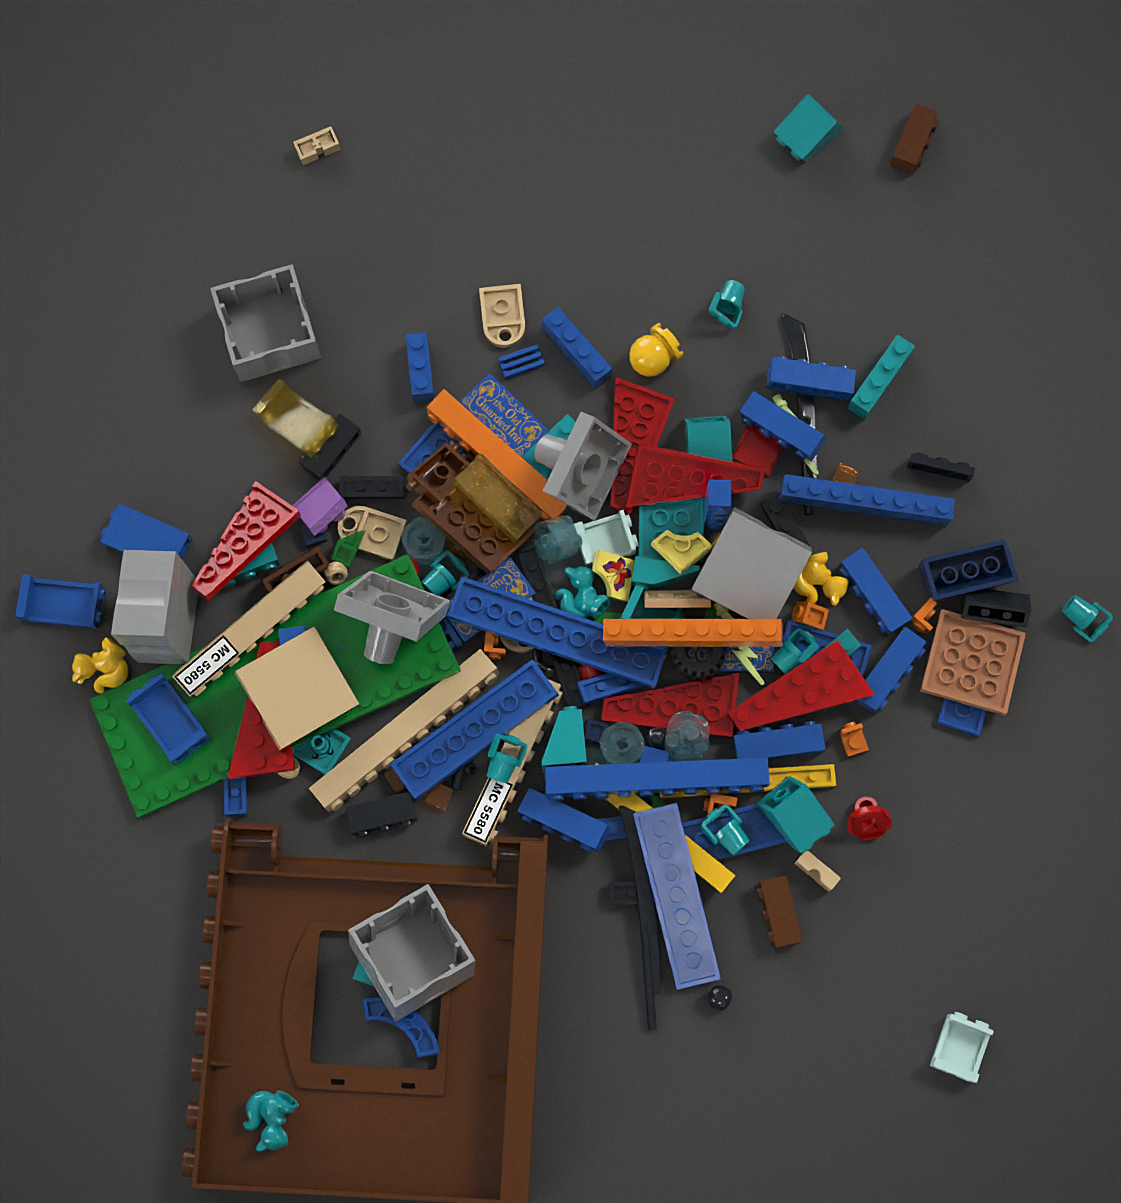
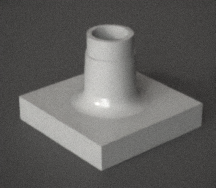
(582, 464)
(391, 611)

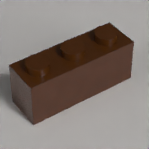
(915, 138)
(313, 556)
(779, 912)

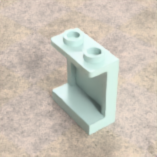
(607, 534)
(961, 1047)

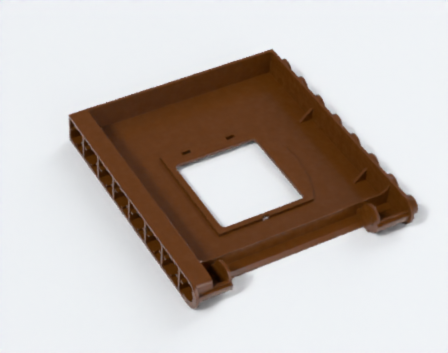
(466, 1121)

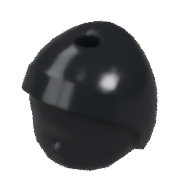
(656, 738)
(719, 997)

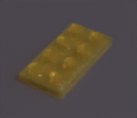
(497, 497)

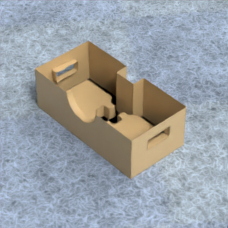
(316, 144)
(817, 870)

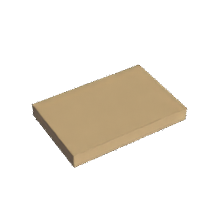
(674, 599)

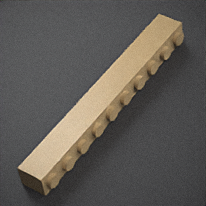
(404, 731)

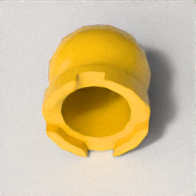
(652, 353)

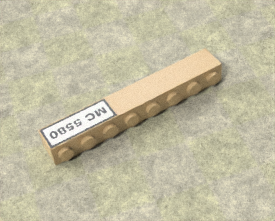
(248, 628)
(496, 794)

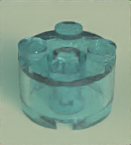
(413, 536)
(556, 539)
(617, 734)
(687, 736)

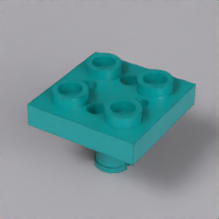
(324, 763)

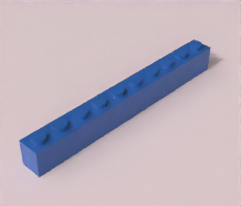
(656, 777)

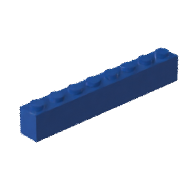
(866, 500)

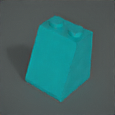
(807, 129)
(709, 437)
(567, 740)
(796, 814)

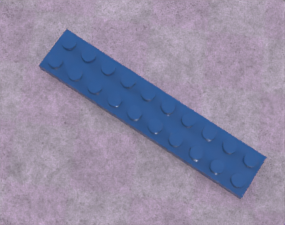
(552, 632)

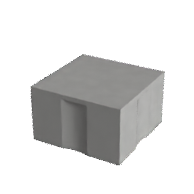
(265, 323)
(752, 567)
(155, 607)
(411, 952)

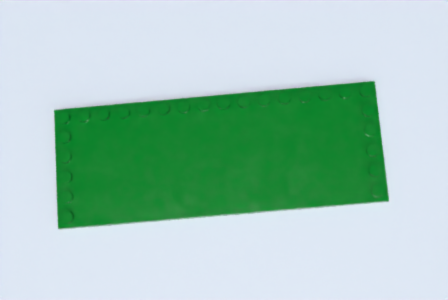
(157, 783)

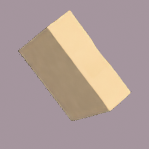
(296, 688)

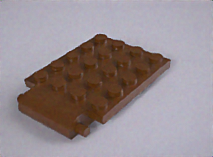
(456, 514)

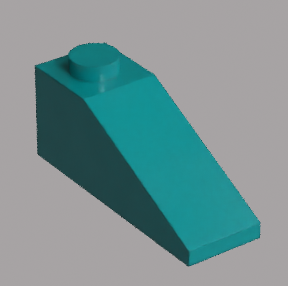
(655, 573)

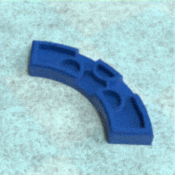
(412, 1024)

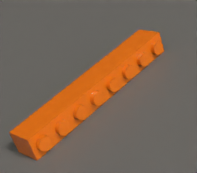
(479, 439)
(693, 632)

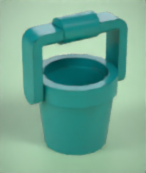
(729, 302)
(440, 578)
(1082, 615)
(789, 655)
(501, 764)
(731, 835)

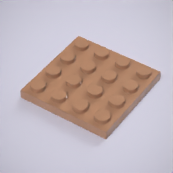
(973, 662)

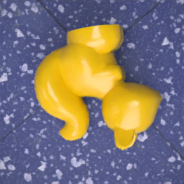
(817, 574)
(108, 661)

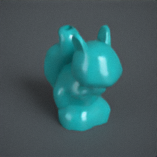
(586, 602)
(273, 1110)

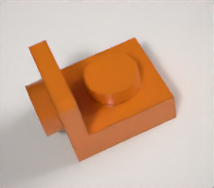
(925, 612)
(810, 614)
(493, 653)
(853, 739)
(720, 800)

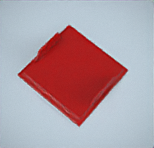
(757, 450)

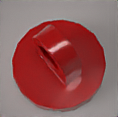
(868, 821)

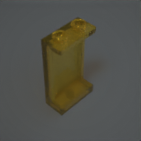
(295, 418)

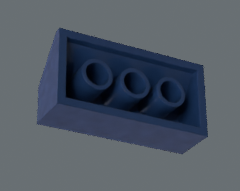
(968, 570)

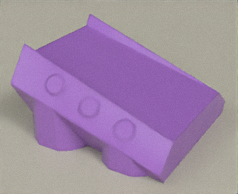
(320, 507)

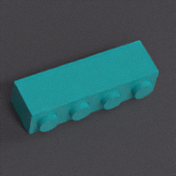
(881, 377)

